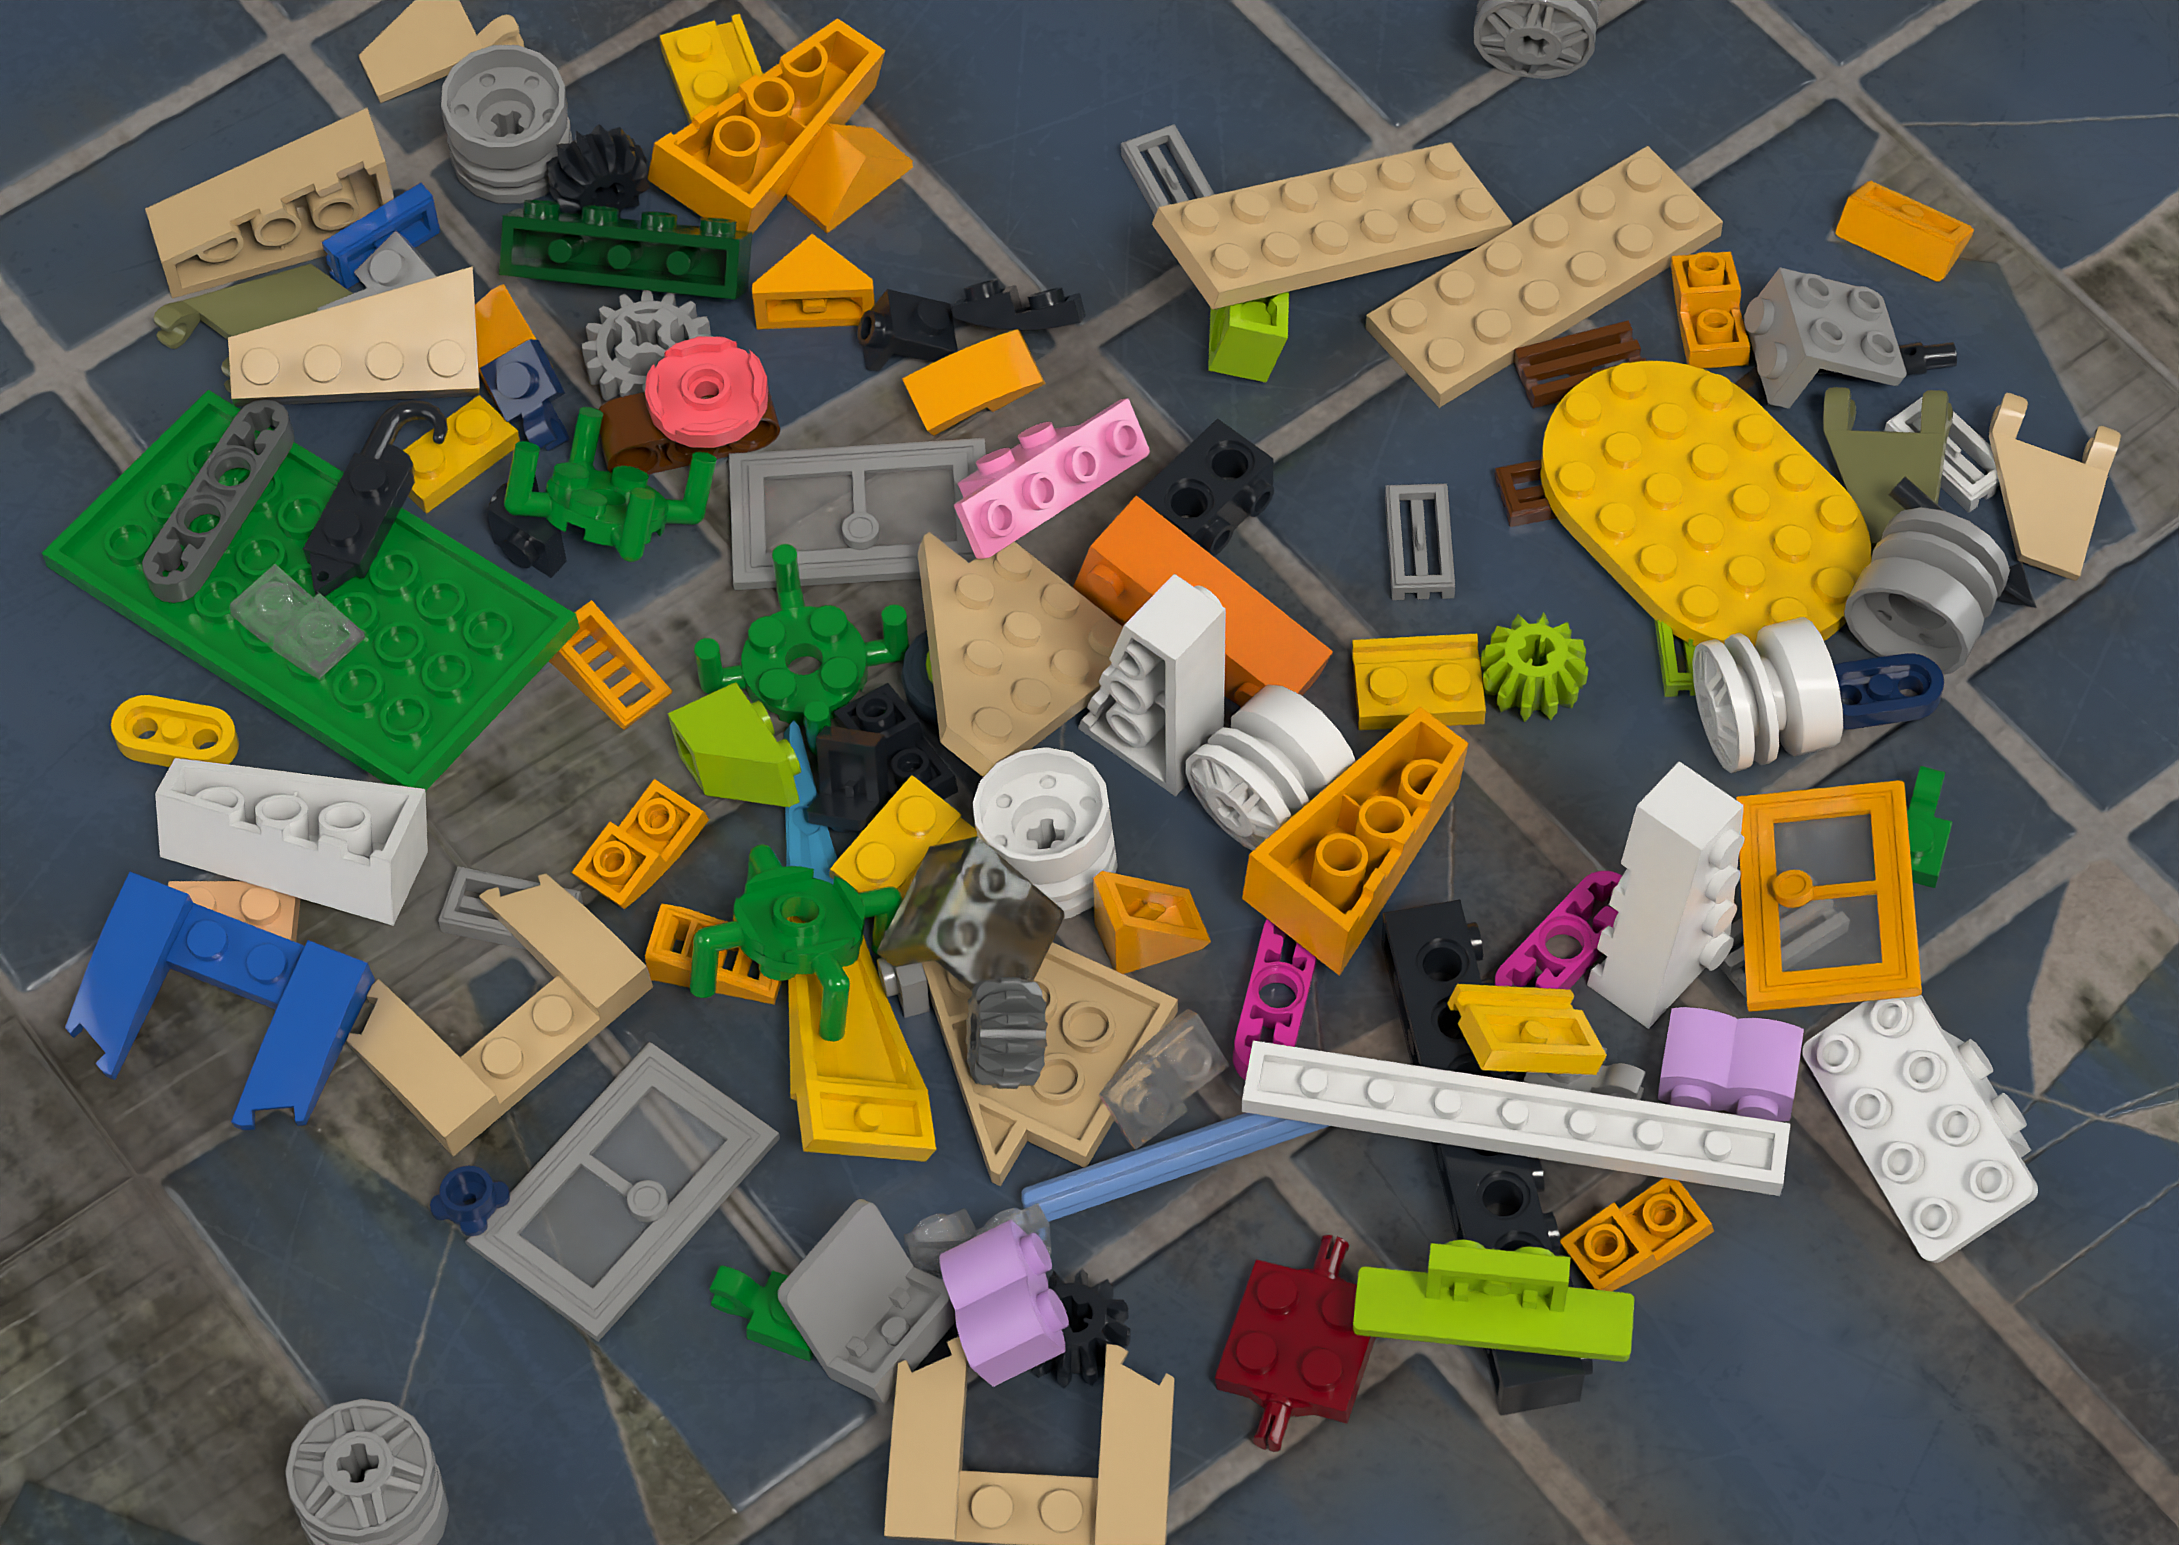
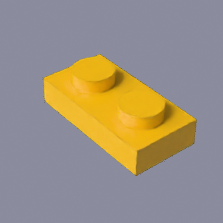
(473, 444)

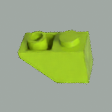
(733, 749)

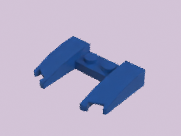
(162, 929)

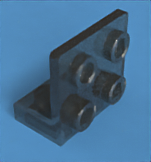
(972, 916)

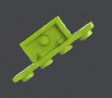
(1495, 1303)

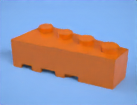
(1260, 640)

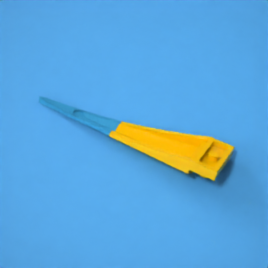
(866, 1088)

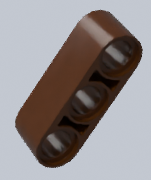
(634, 441)

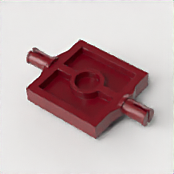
(1296, 1344)

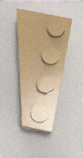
(370, 349)

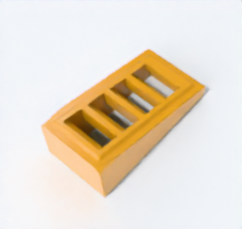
(609, 638)
(675, 968)

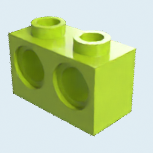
(1248, 337)

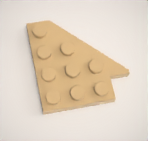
(1007, 650)
(1091, 1032)

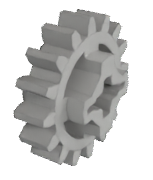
(641, 337)

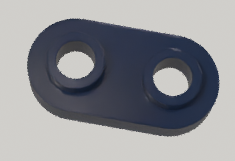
(1877, 686)

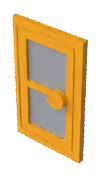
(1828, 897)

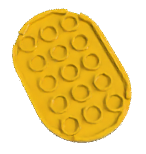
(1701, 503)

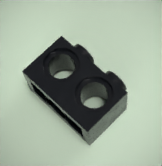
(1196, 486)

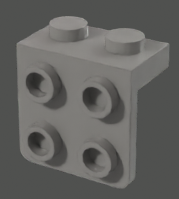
(1817, 324)
(865, 1304)

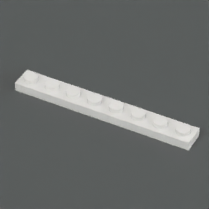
(1516, 1118)

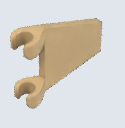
(427, 44)
(2047, 495)

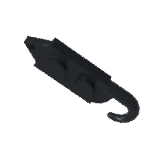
(367, 499)

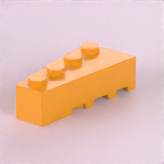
(1353, 842)

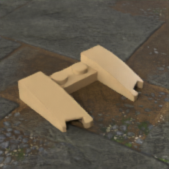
(466, 1094)
(940, 1502)

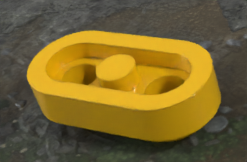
(179, 731)

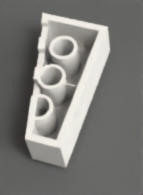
(1672, 897)

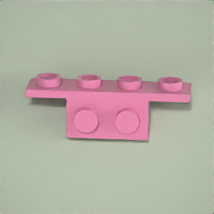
(1045, 475)

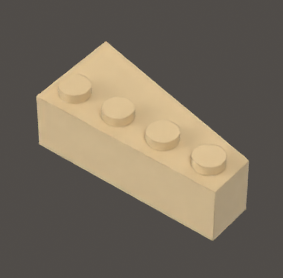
(271, 207)

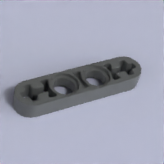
(211, 497)

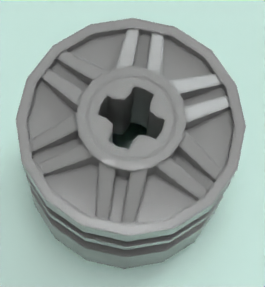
(1536, 35)
(504, 121)
(1927, 588)
(402, 1486)

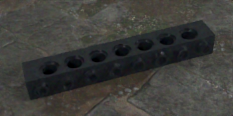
(1440, 940)

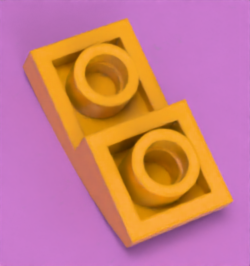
(1709, 310)
(973, 379)
(643, 847)
(1638, 1237)

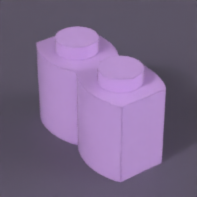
(1730, 1064)
(1004, 1302)

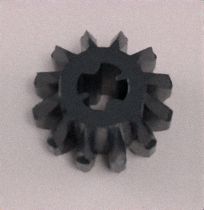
(598, 171)
(1098, 1323)

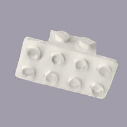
(1925, 1121)

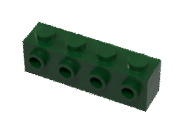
(625, 252)

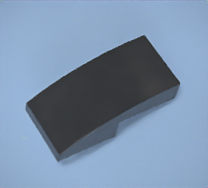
(1001, 307)
(906, 749)

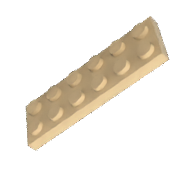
(1330, 225)
(1543, 275)

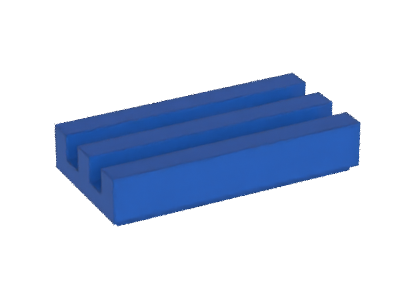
(409, 214)

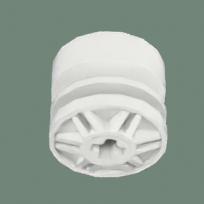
(1768, 694)
(1267, 764)
(1049, 822)

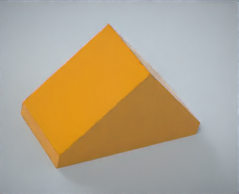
(845, 173)
(812, 290)
(1145, 921)

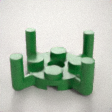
(612, 506)
(799, 633)
(785, 948)

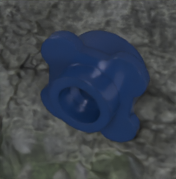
(465, 1184)

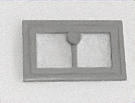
(847, 509)
(624, 1190)

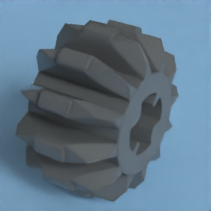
(1006, 1032)

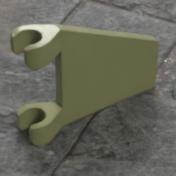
(248, 306)
(1879, 460)

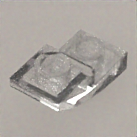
(294, 623)
(1159, 1076)
(943, 1232)

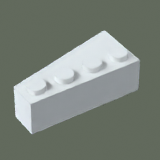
(1163, 684)
(296, 833)

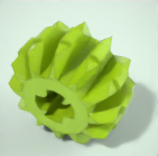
(1534, 667)

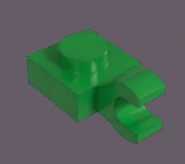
(1927, 833)
(769, 1321)

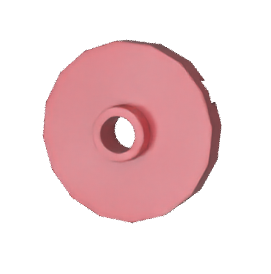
(702, 369)

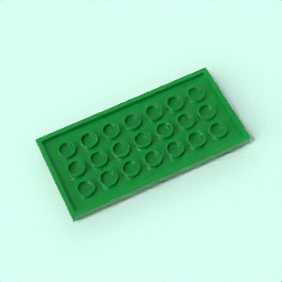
(440, 623)

